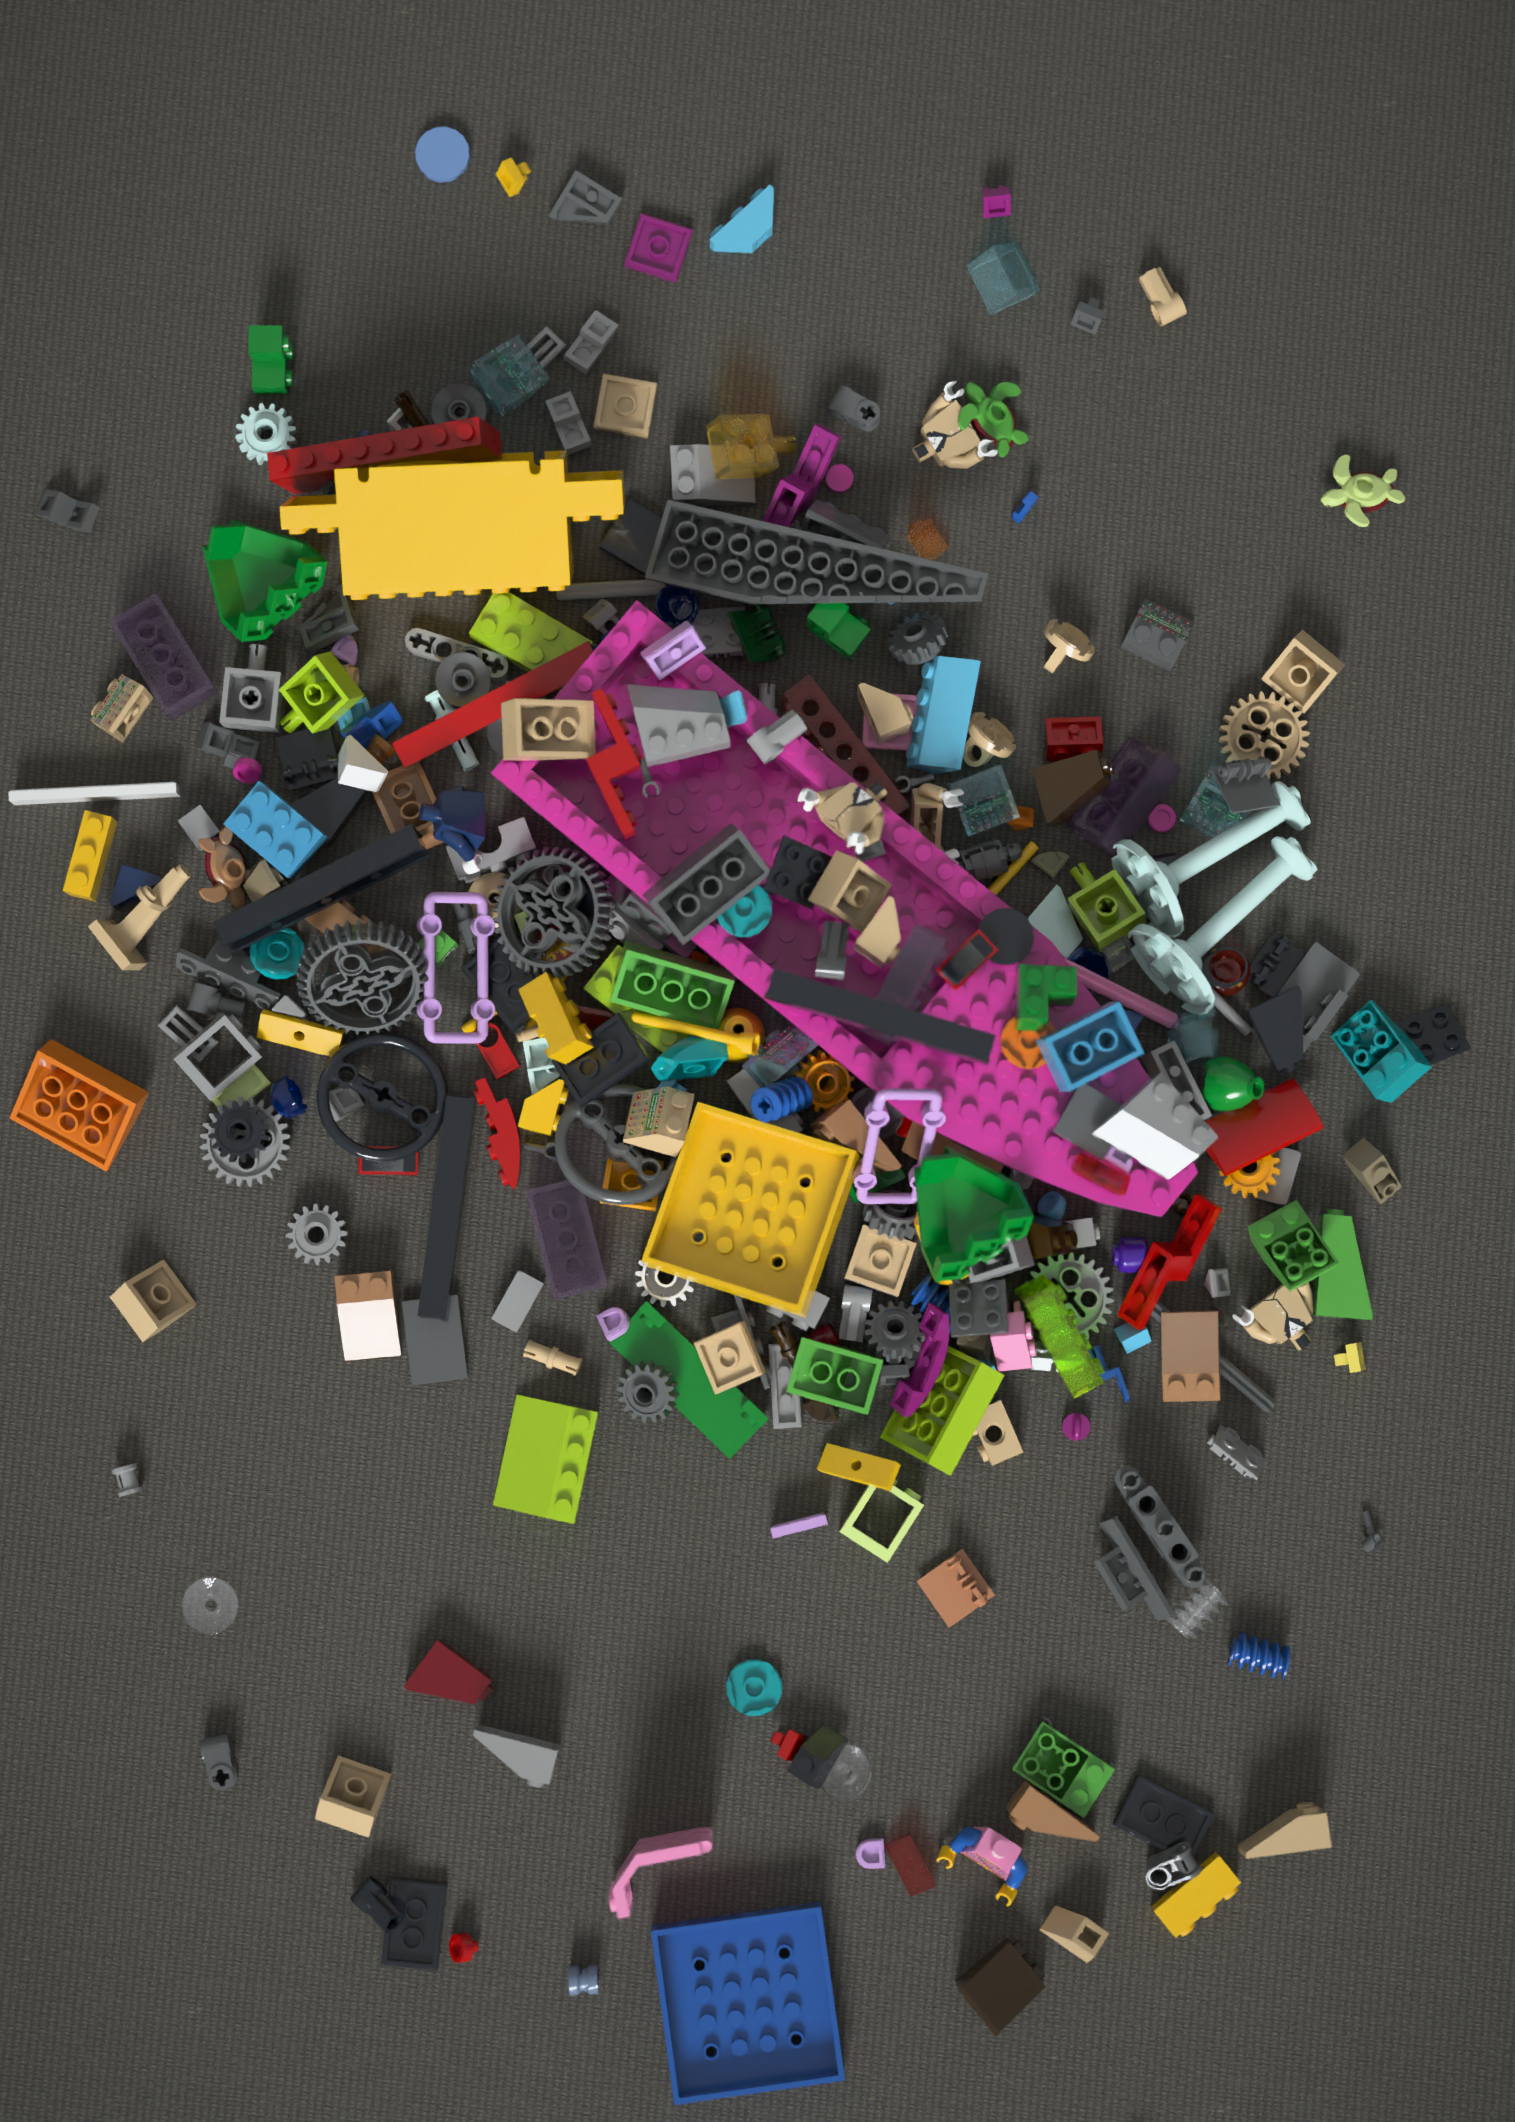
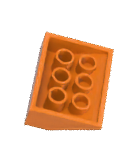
(78, 1104)

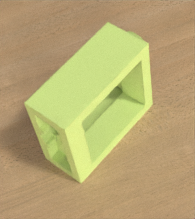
(867, 1542)

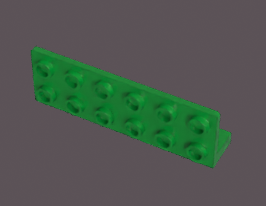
(723, 1418)

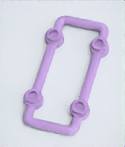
(481, 926)
(876, 1117)

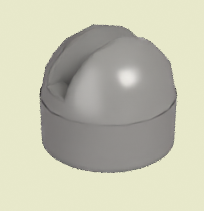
(549, 872)

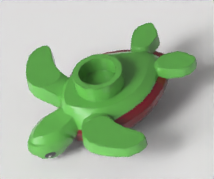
(992, 416)

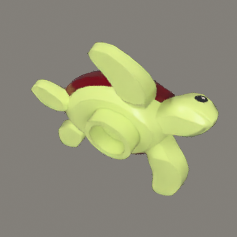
(1361, 491)

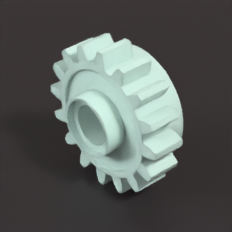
(264, 420)

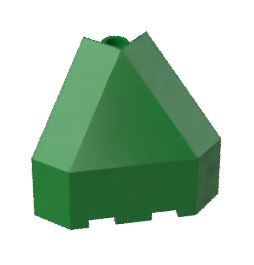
(259, 577)
(965, 1213)

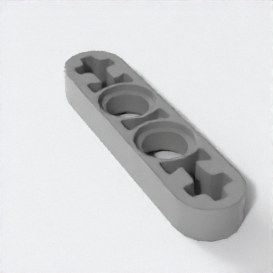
(457, 646)

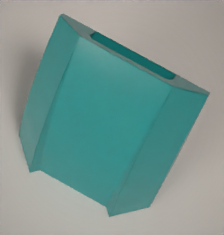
(690, 1059)

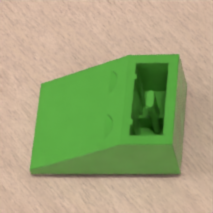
(1291, 1246)
(1064, 1769)

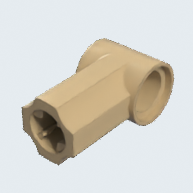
(1165, 304)

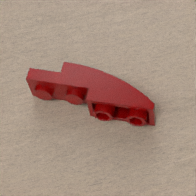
(506, 1143)

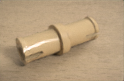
(552, 1357)

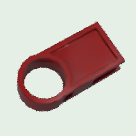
(499, 1056)

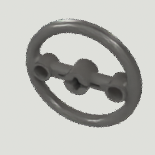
(617, 1152)

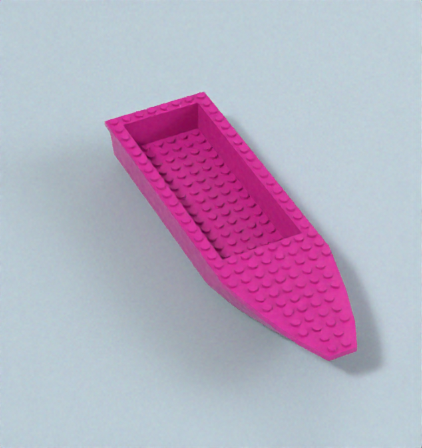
(986, 1107)

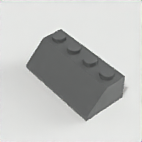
(707, 883)

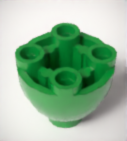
(1230, 1084)

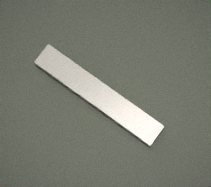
(94, 793)

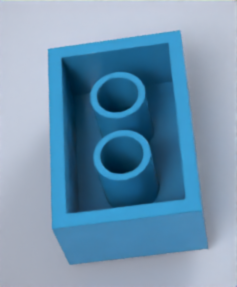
(276, 830)
(1089, 1046)

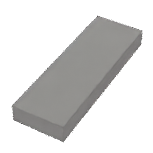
(784, 1405)

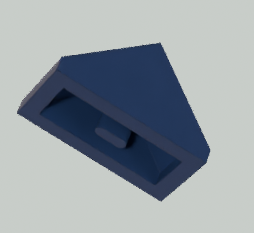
(127, 884)

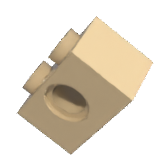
(1006, 1445)

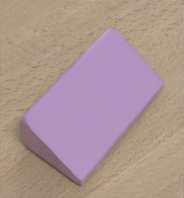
(673, 650)

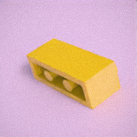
(90, 855)
(1196, 1896)

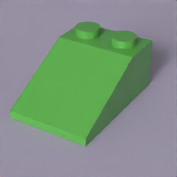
(835, 1375)

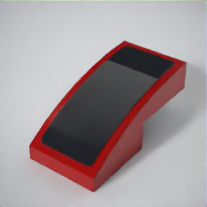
(967, 959)
(405, 1166)

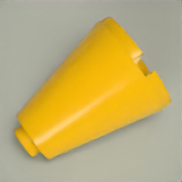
(746, 1021)

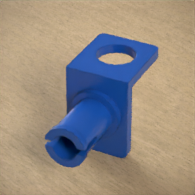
(1110, 1373)

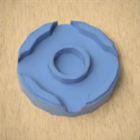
(442, 154)

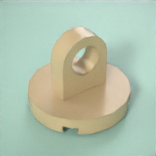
(1068, 642)
(990, 737)

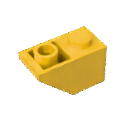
(542, 1109)

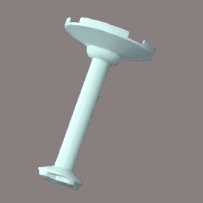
(1157, 884)
(1178, 964)

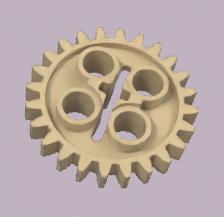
(1274, 714)

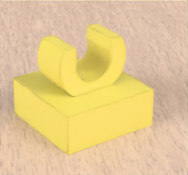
(1353, 1357)

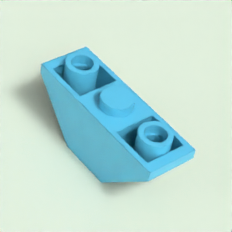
(748, 225)

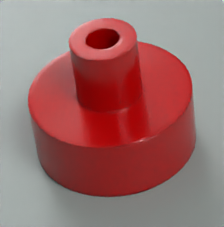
(462, 1947)

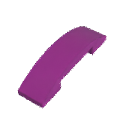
(928, 1365)

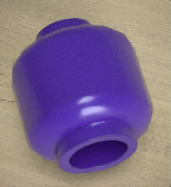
(1129, 1254)

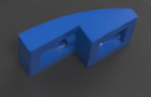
(380, 720)

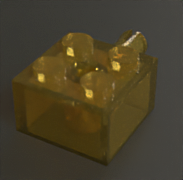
(745, 446)

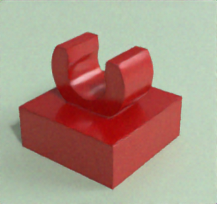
(788, 1743)

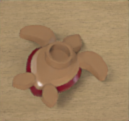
(225, 869)

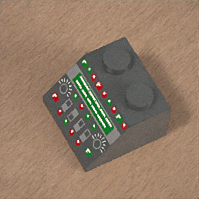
(1157, 634)

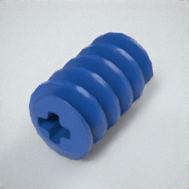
(781, 1099)
(928, 1294)
(1259, 1655)

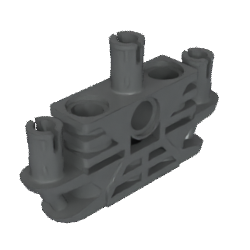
(1160, 1527)

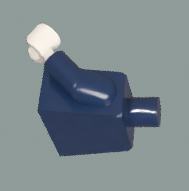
(459, 823)

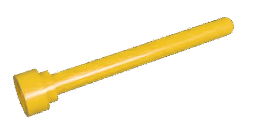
(747, 1041)

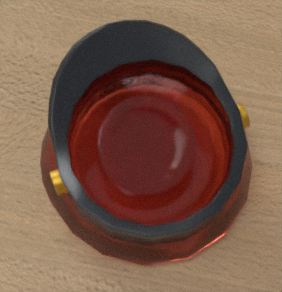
(1226, 970)

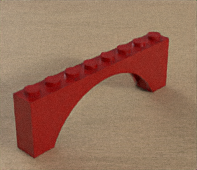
(312, 466)

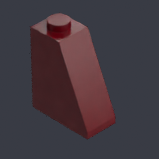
(450, 1676)

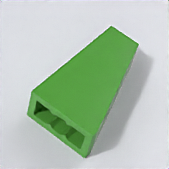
(1342, 1289)

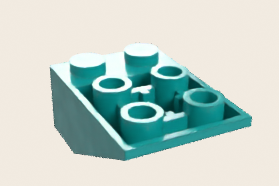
(1380, 1052)

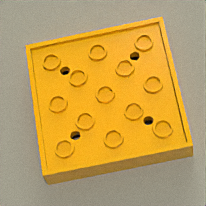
(751, 1209)

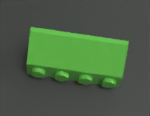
(671, 985)

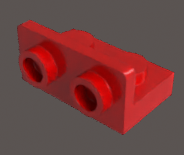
(1072, 737)

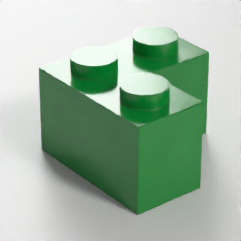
(270, 358)
(838, 627)
(1037, 988)

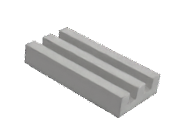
(554, 353)
(170, 1018)

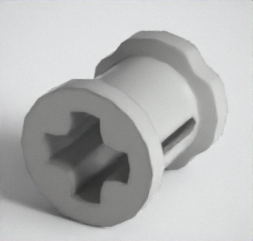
(127, 1480)

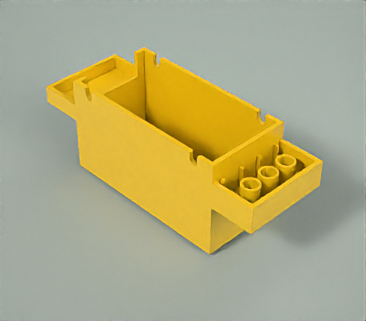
(457, 523)

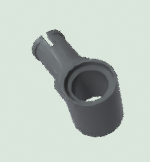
(209, 1001)

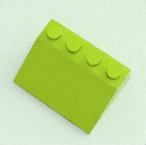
(948, 1414)
(546, 1459)

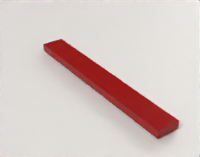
(488, 707)

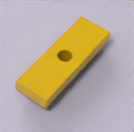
(285, 1031)
(858, 1467)

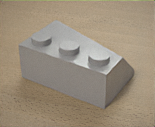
(677, 722)

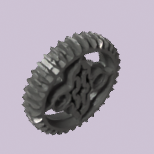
(564, 909)
(362, 977)

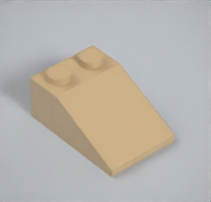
(548, 729)
(1292, 1832)

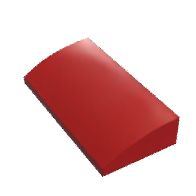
(1262, 1127)

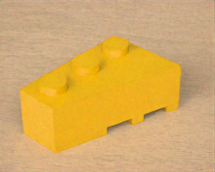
(556, 1018)

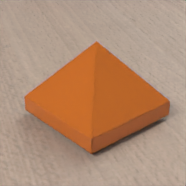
(1024, 821)

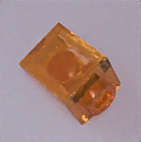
(926, 539)

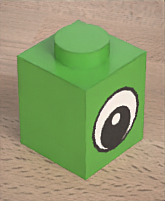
(443, 947)

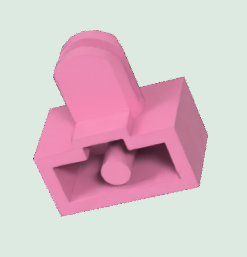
(1014, 1348)

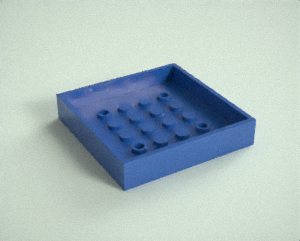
(747, 2003)

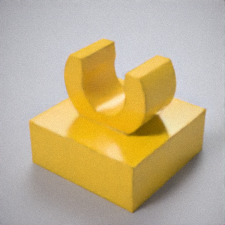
(512, 176)

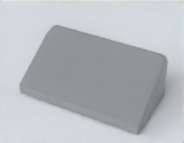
(1288, 1165)
(517, 1301)

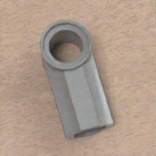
(771, 740)
(855, 1306)

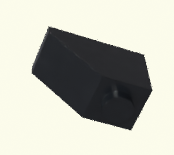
(817, 1756)

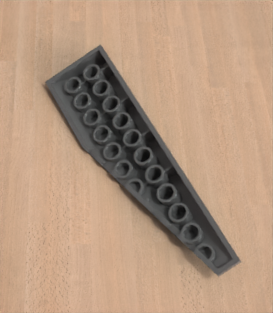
(792, 566)

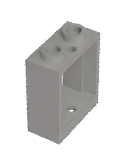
(196, 1075)

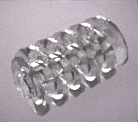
(1197, 1610)

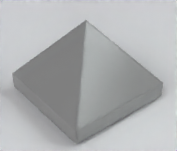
(1218, 1282)

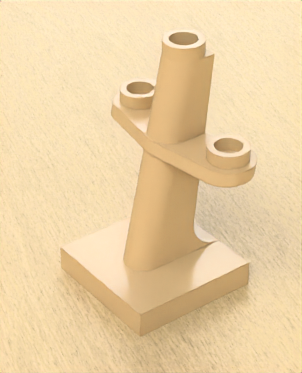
(123, 937)

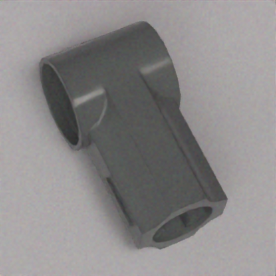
(832, 957)

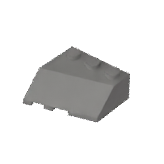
(1157, 1128)

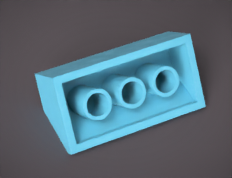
(942, 714)

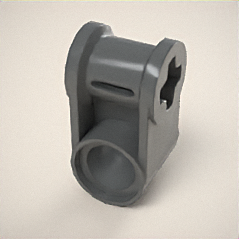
(850, 408)
(218, 1755)
(1176, 1862)

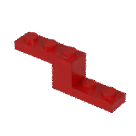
(614, 762)
(1169, 1261)

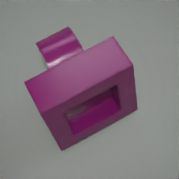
(996, 202)

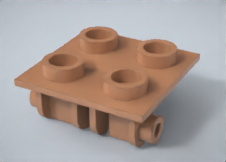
(955, 1588)

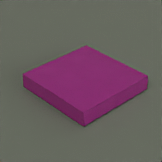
(658, 248)

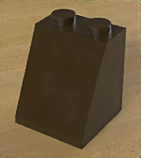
(1071, 784)
(1051, 1237)
(1001, 1985)

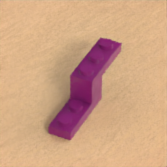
(798, 490)

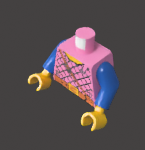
(991, 1852)

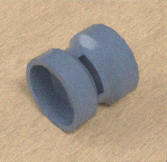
(583, 1980)

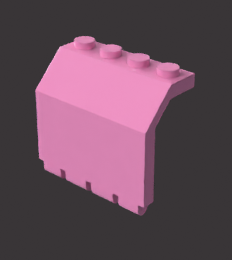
(652, 1851)

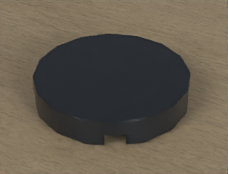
(1009, 933)

